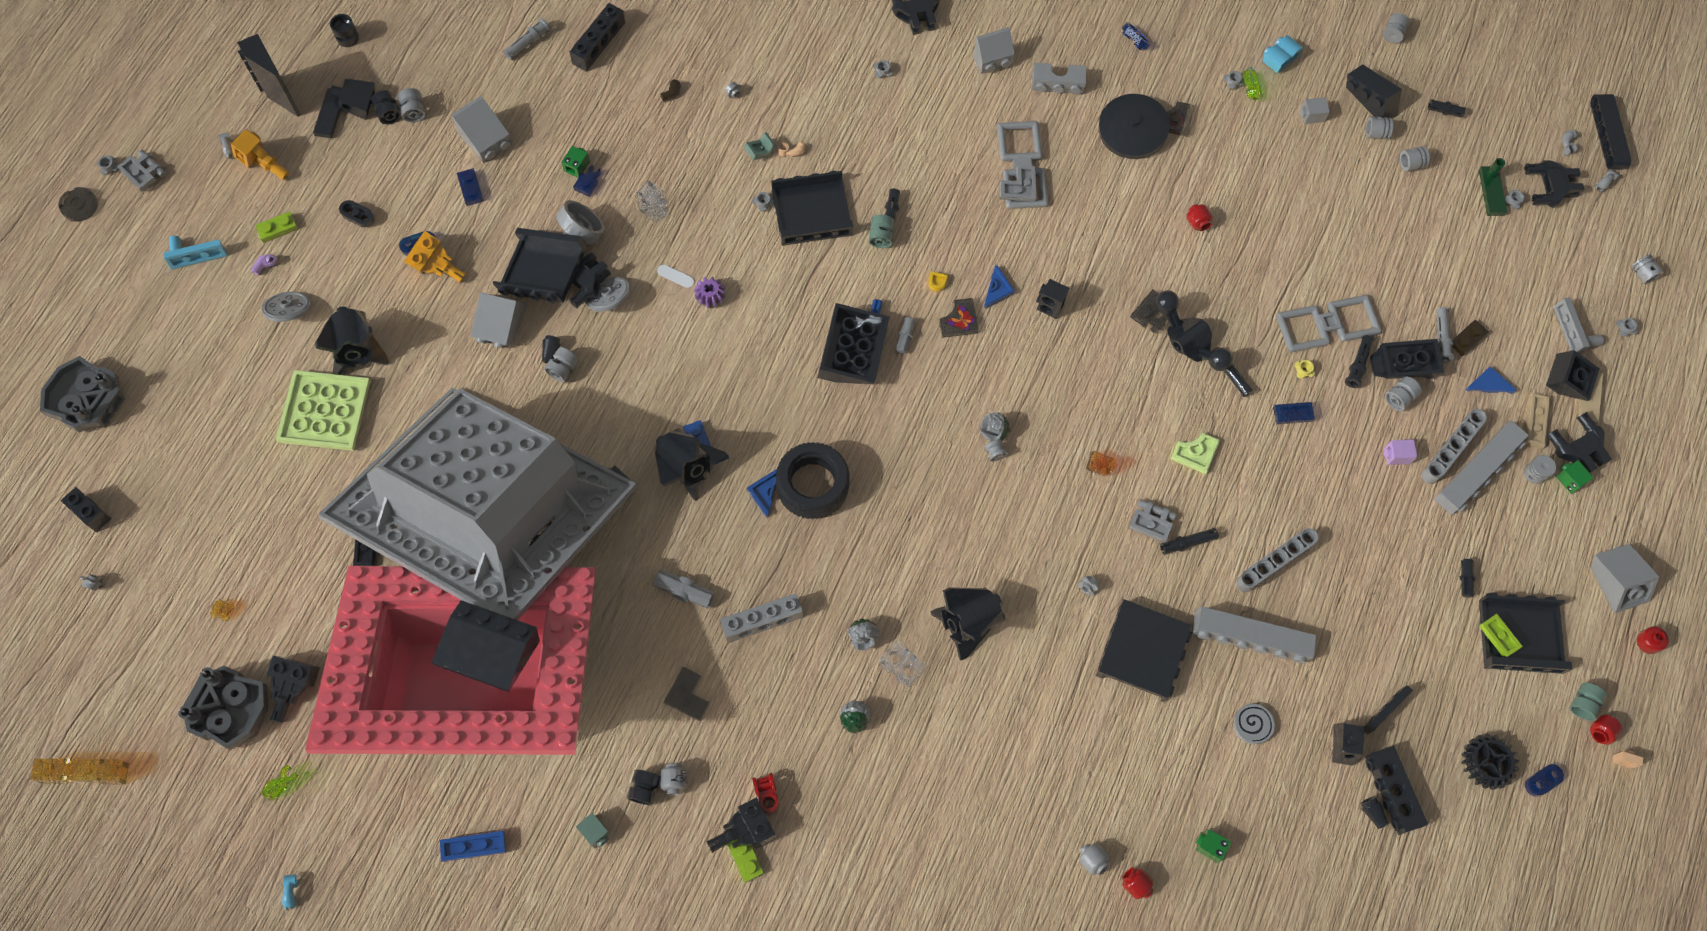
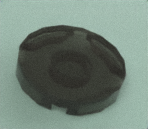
(78, 204)

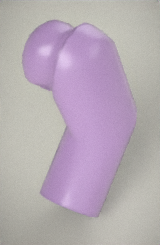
(263, 262)

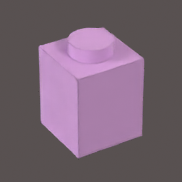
(1400, 452)

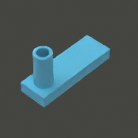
(181, 257)

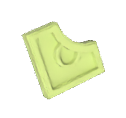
(1196, 453)

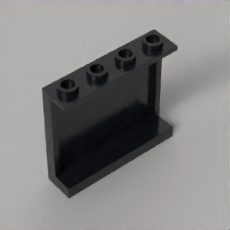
(811, 208)
(542, 265)
(1537, 628)
(1144, 649)

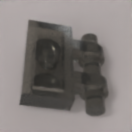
(1146, 313)

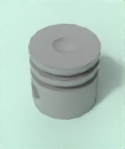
(1396, 28)
(1379, 127)
(1414, 158)
(1647, 269)
(1539, 469)

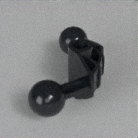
(1191, 335)

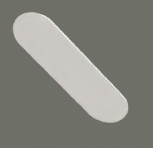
(675, 276)

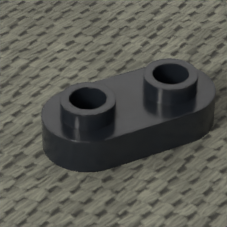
(358, 213)

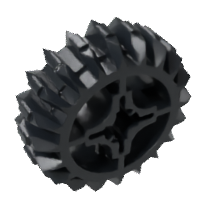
(1486, 745)

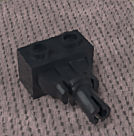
(288, 682)
(745, 828)

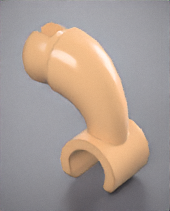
(797, 151)

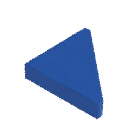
(998, 289)
(1491, 382)
(763, 492)

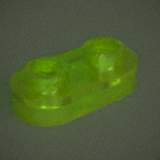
(1252, 82)

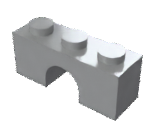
(1045, 80)

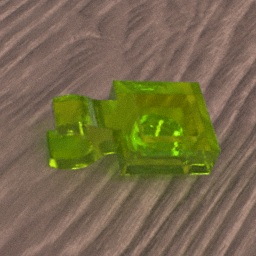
(276, 786)

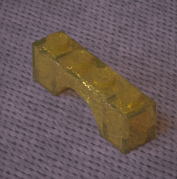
(83, 770)

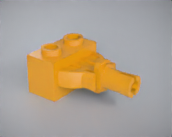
(248, 149)
(430, 255)

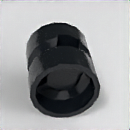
(344, 30)
(386, 107)
(643, 787)

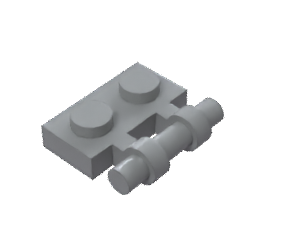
(137, 174)
(1150, 525)

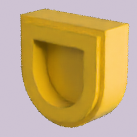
(937, 281)

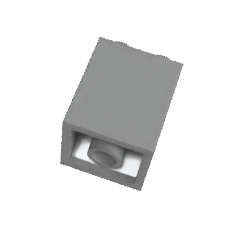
(481, 129)
(497, 319)
(1624, 577)

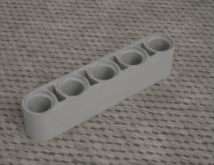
(1450, 453)
(1282, 553)

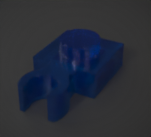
(587, 183)

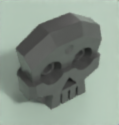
(92, 402)
(239, 714)

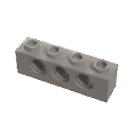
(761, 618)

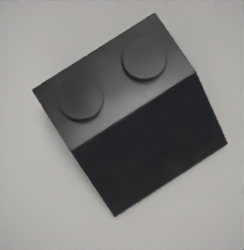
(1572, 375)

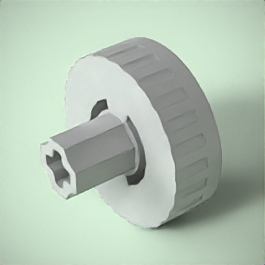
(580, 221)

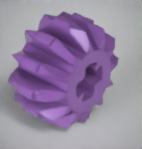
(714, 289)

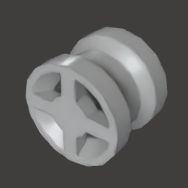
(996, 450)

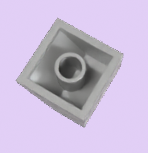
(994, 51)

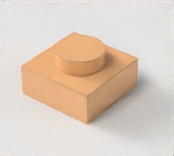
(1628, 759)

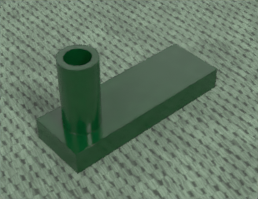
(1493, 189)

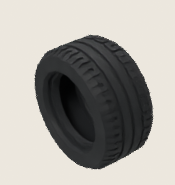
(817, 454)

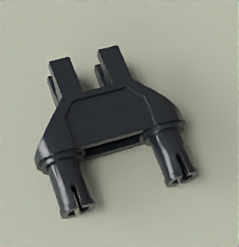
(916, 11)
(1556, 182)
(588, 279)
(1580, 449)

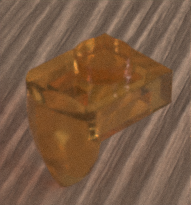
(1101, 463)

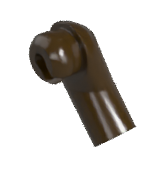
(673, 91)

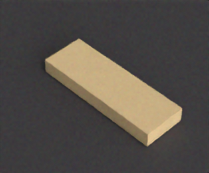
(1593, 405)
(1537, 420)

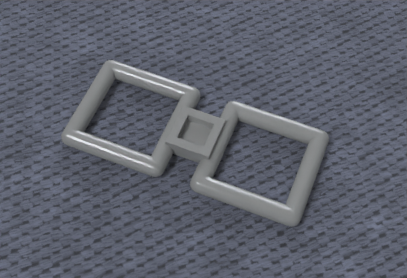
(1023, 159)
(1328, 323)

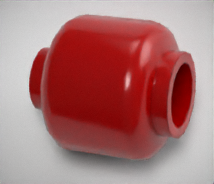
(1200, 217)
(1652, 640)
(1606, 729)
(1138, 883)

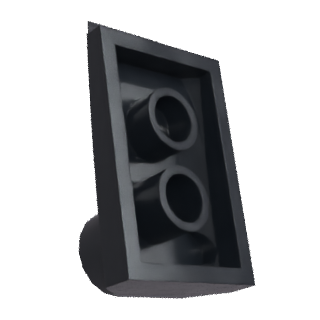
(1408, 359)

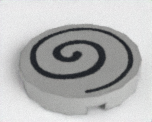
(1254, 724)

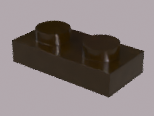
(1469, 337)

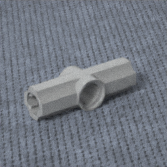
(683, 589)

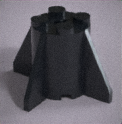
(350, 340)
(685, 460)
(969, 616)

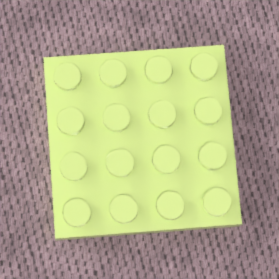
(323, 410)

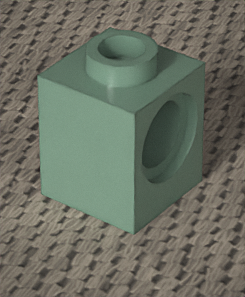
(593, 831)

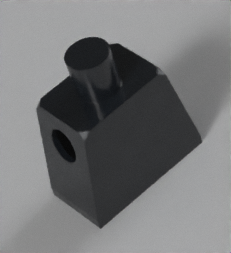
(354, 96)
(1347, 740)

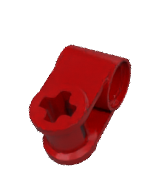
(766, 790)

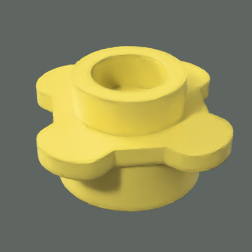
(1308, 365)

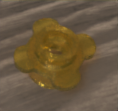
(216, 610)

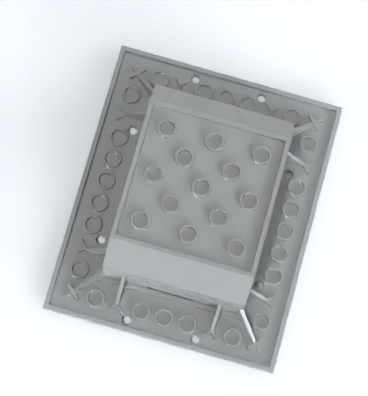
(469, 498)

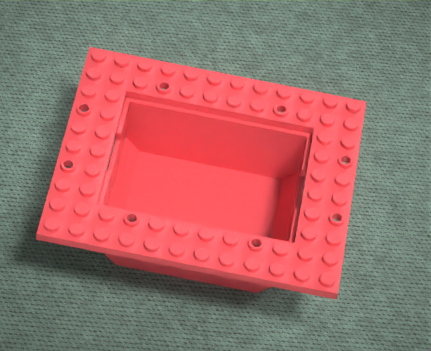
(431, 710)

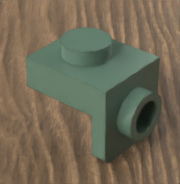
(760, 148)

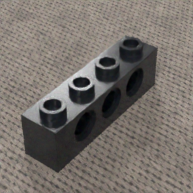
(597, 37)
(1397, 778)

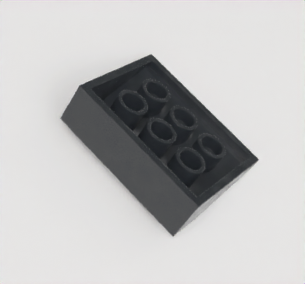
(265, 72)
(853, 346)
(485, 646)

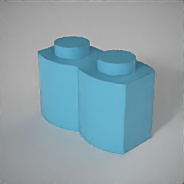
(1282, 53)

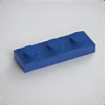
(472, 846)

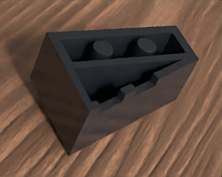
(1374, 92)

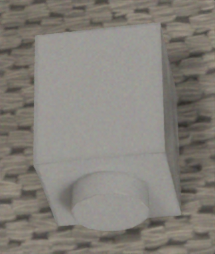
(1314, 110)

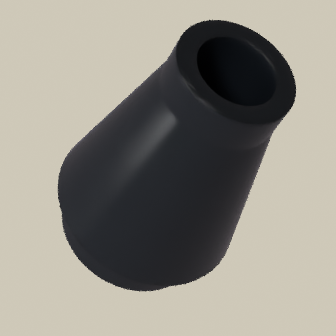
(549, 347)
(1374, 810)

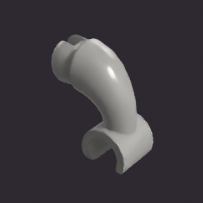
(226, 144)
(1569, 147)
(1605, 182)

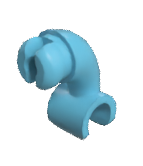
(288, 898)

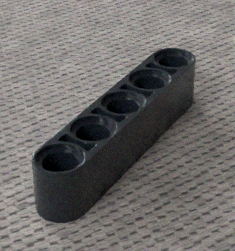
(1610, 131)

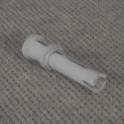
(532, 34)
(1444, 341)

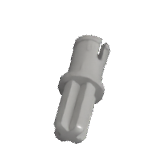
(905, 335)

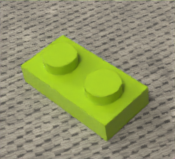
(276, 227)
(1500, 636)
(746, 862)

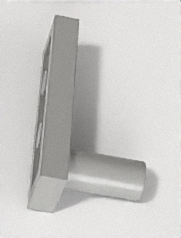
(1573, 329)

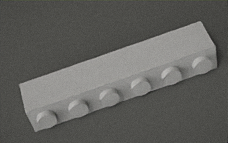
(1479, 469)
(1254, 634)

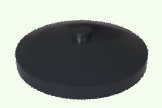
(1134, 126)

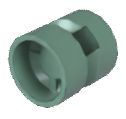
(881, 231)
(1588, 701)

